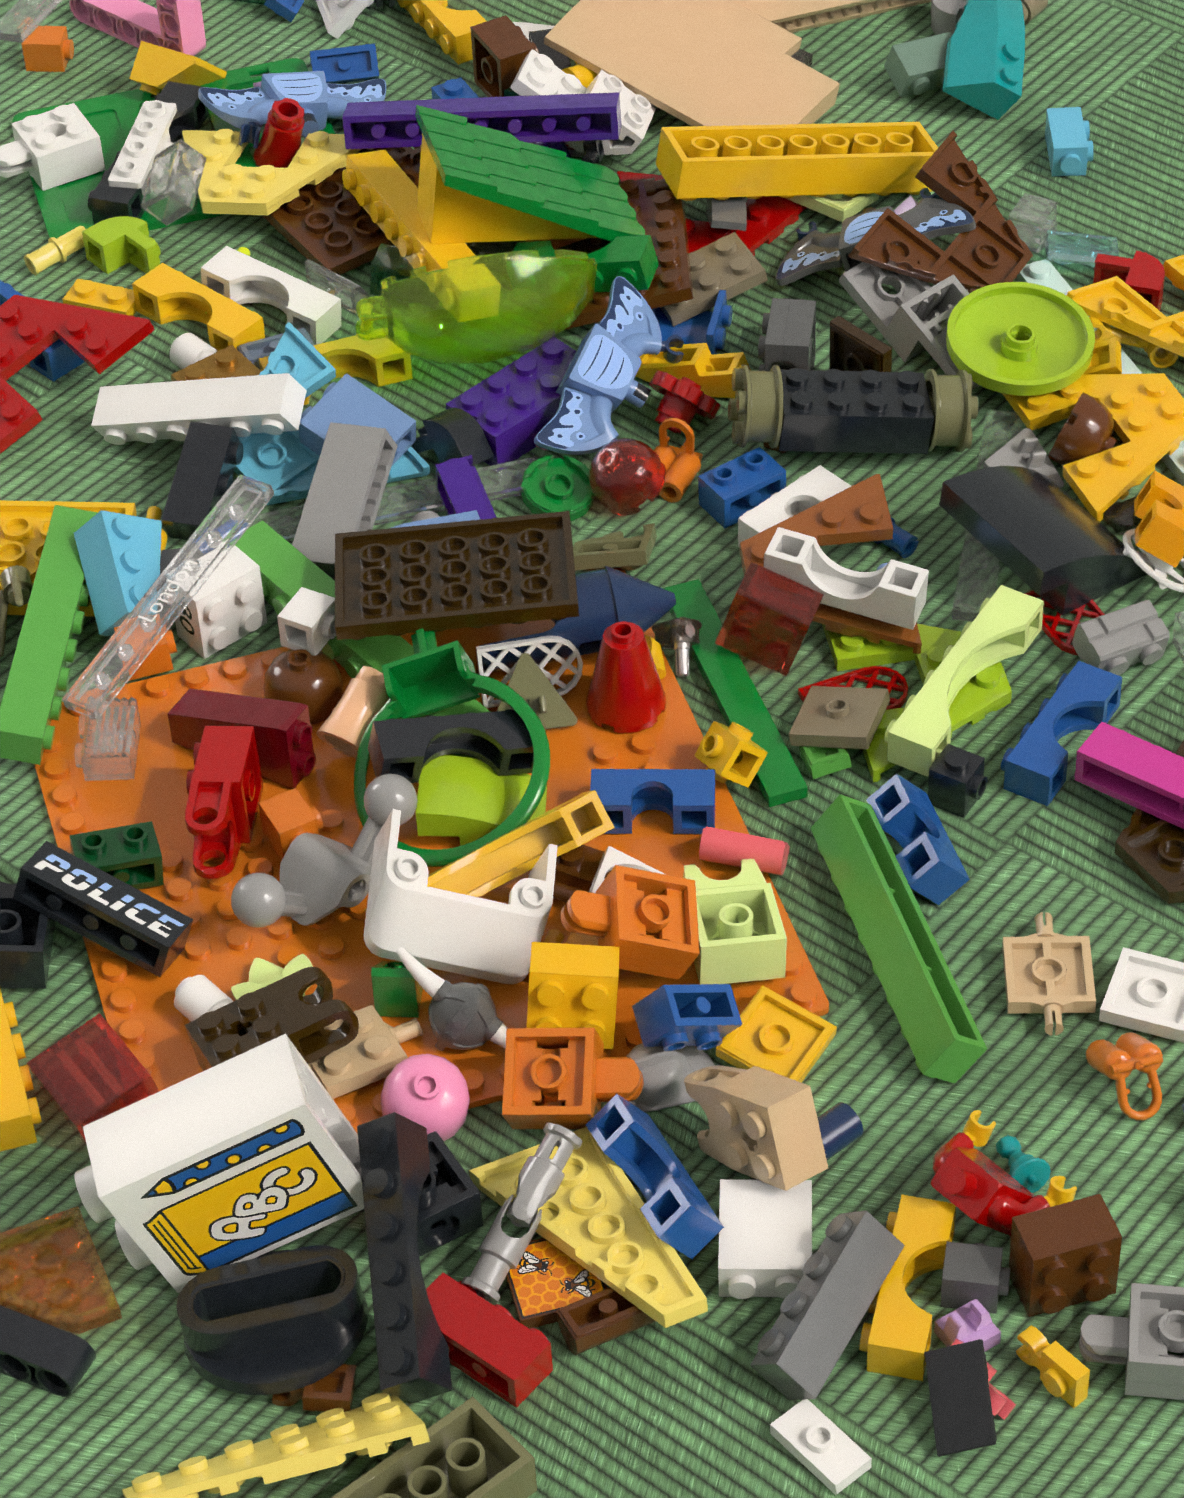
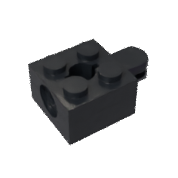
(448, 1200)

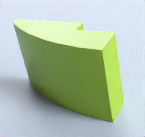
(467, 798)

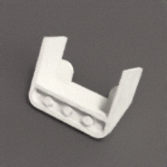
(449, 927)

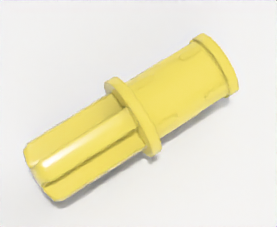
(55, 251)

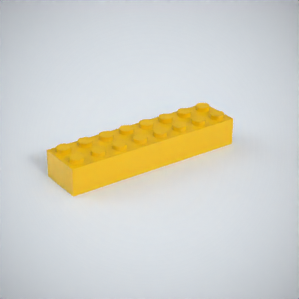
(793, 159)

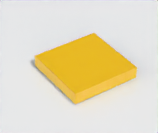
(777, 1037)

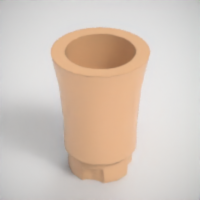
(354, 711)

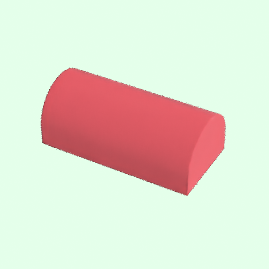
(731, 847)

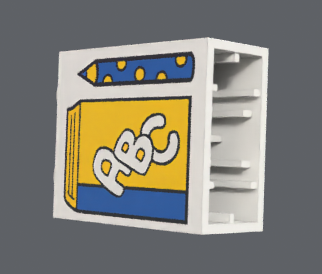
(223, 1165)

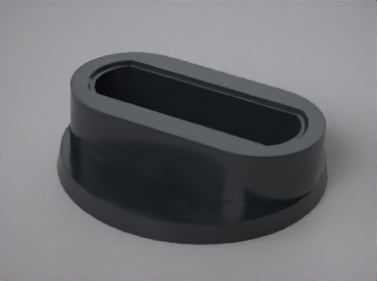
(273, 1319)

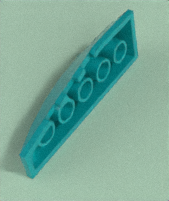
(987, 56)

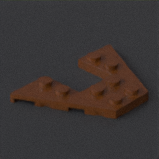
(975, 257)

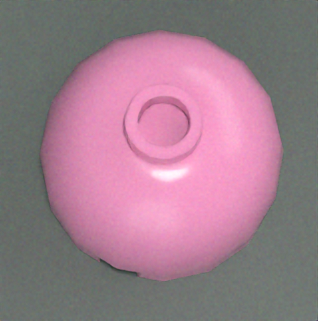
(427, 1092)

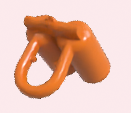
(680, 463)
(1118, 1062)

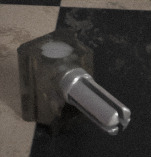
(678, 636)

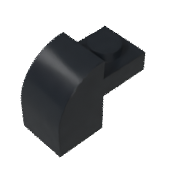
(453, 435)

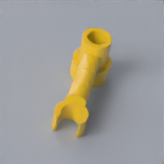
(1158, 356)

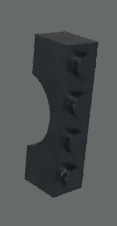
(411, 743)

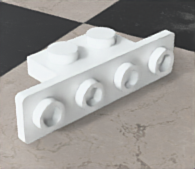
(145, 140)

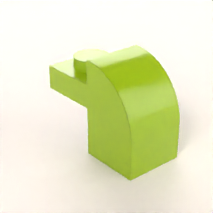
(121, 241)

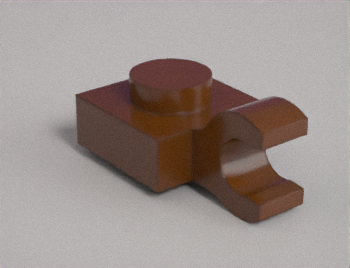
(326, 1394)

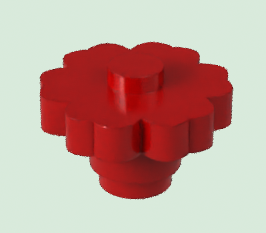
(681, 400)

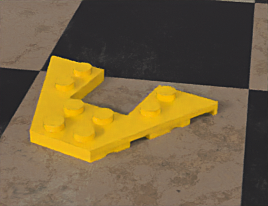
(1125, 309)
(1145, 417)

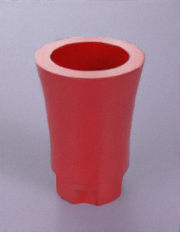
(281, 134)

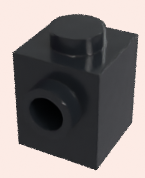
(956, 780)

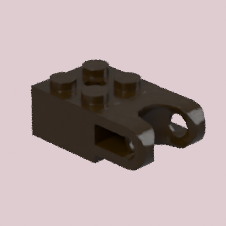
(272, 1013)

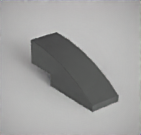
(727, 213)

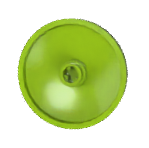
(1020, 338)

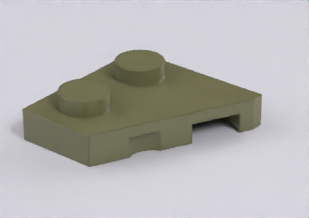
(615, 550)

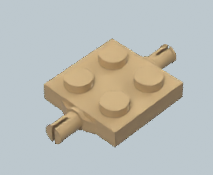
(1048, 974)
(367, 1057)

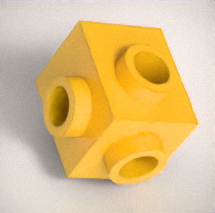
(731, 753)

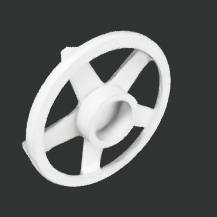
(1152, 565)

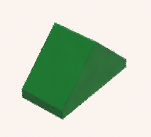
(395, 990)

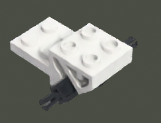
(542, 77)

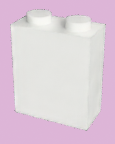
(763, 1238)

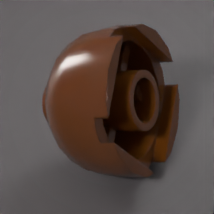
(1085, 432)
(305, 680)

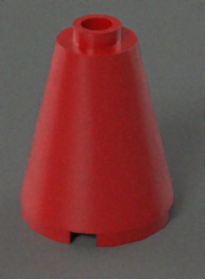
(625, 681)

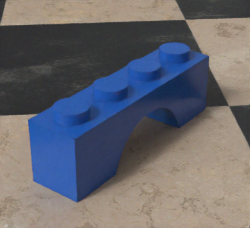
(1081, 702)
(673, 1200)

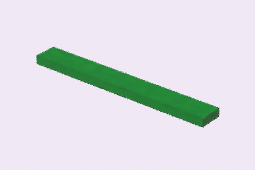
(737, 696)

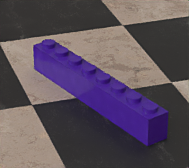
(525, 117)

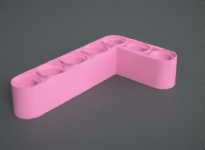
(170, 25)

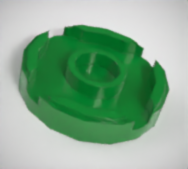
(557, 486)

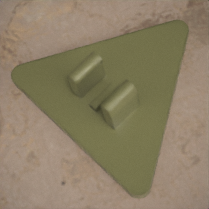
(539, 694)

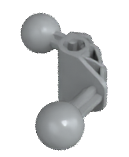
(320, 872)

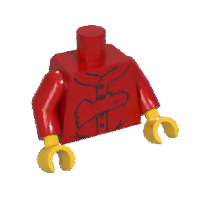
(984, 1188)

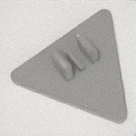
(1025, 452)

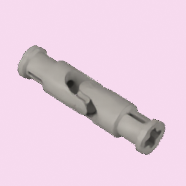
(536, 1185)

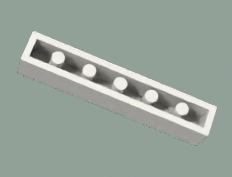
(166, 408)

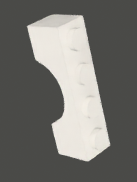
(253, 281)
(889, 594)

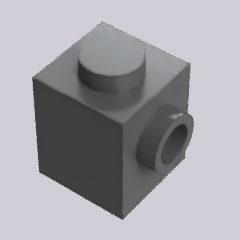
(973, 1274)

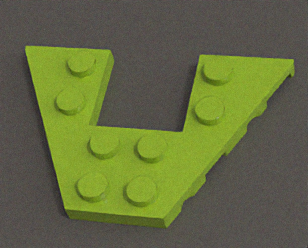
(979, 696)

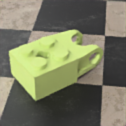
(738, 927)

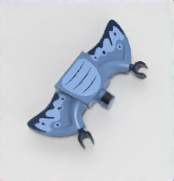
(321, 100)
(605, 373)

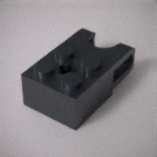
(24, 943)

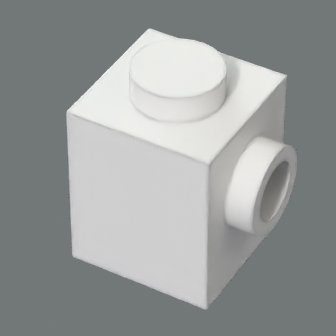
(307, 621)

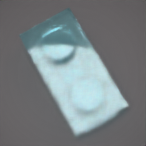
(1078, 247)

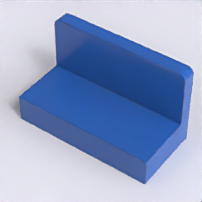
(346, 63)

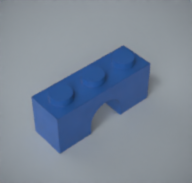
(681, 793)
(927, 852)

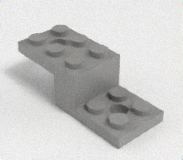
(911, 318)

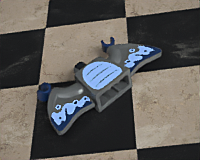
(825, 251)

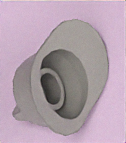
(665, 1075)

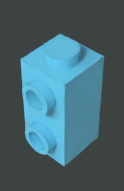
(1068, 141)

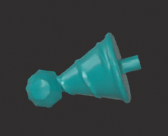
(1024, 1168)

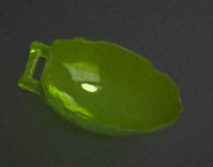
(480, 305)

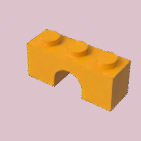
(1162, 515)

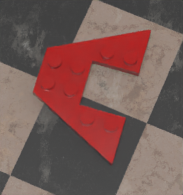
(765, 219)
(35, 324)

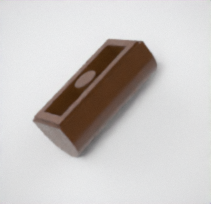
(599, 1320)

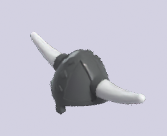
(459, 1012)

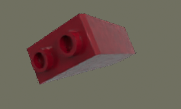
(280, 729)

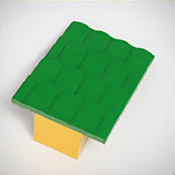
(498, 188)

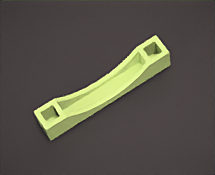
(1000, 631)

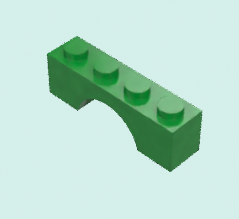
(624, 256)

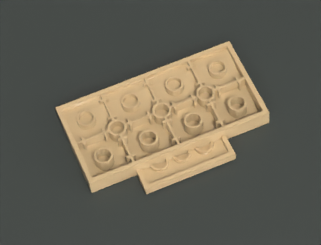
(697, 60)

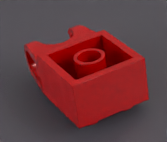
(222, 796)

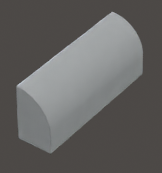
(344, 489)

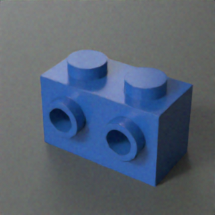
(740, 486)
(687, 1016)

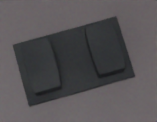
(960, 1398)

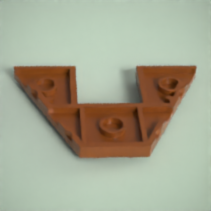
(847, 517)

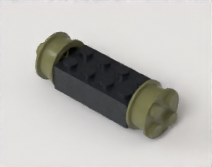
(852, 410)

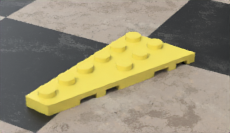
(602, 1229)
(290, 1450)

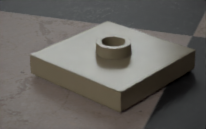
(839, 717)

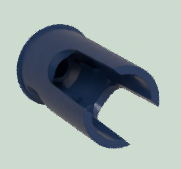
(603, 599)

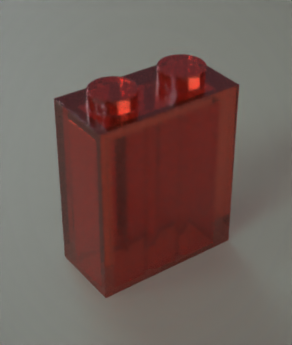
(91, 1074)

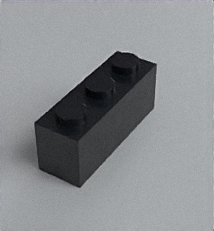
(201, 477)

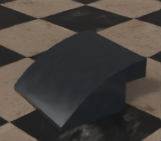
(1040, 534)

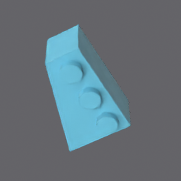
(118, 563)

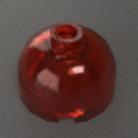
(626, 475)

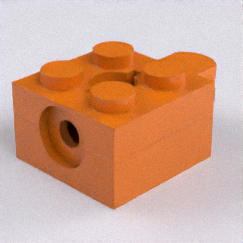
(643, 915)
(562, 1077)

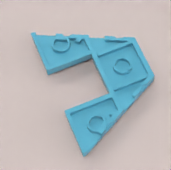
(282, 458)

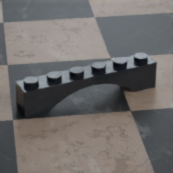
(118, 201)
(408, 1338)

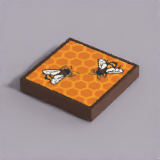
(546, 1282)

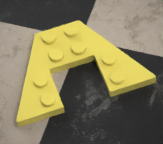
(262, 189)

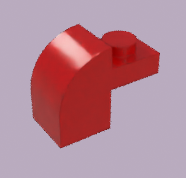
(1142, 274)

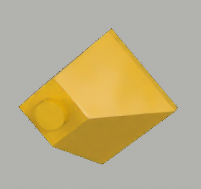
(158, 65)

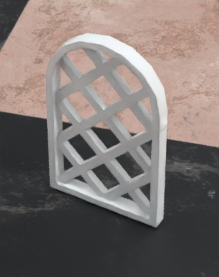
(533, 642)

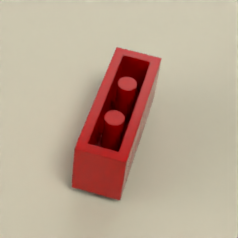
(489, 1341)

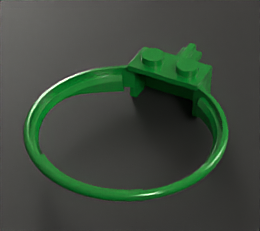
(439, 680)

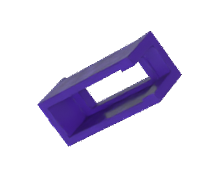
(462, 488)

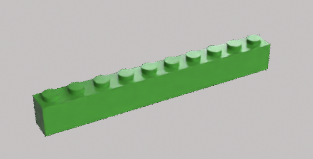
(287, 570)

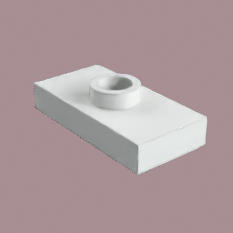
(820, 1446)

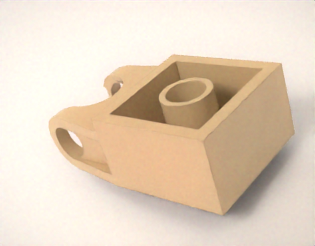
(759, 1124)

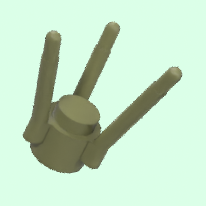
(16, 590)

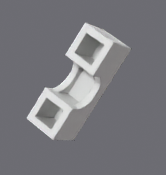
(791, 500)

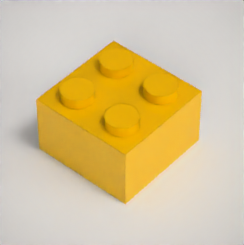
(573, 988)

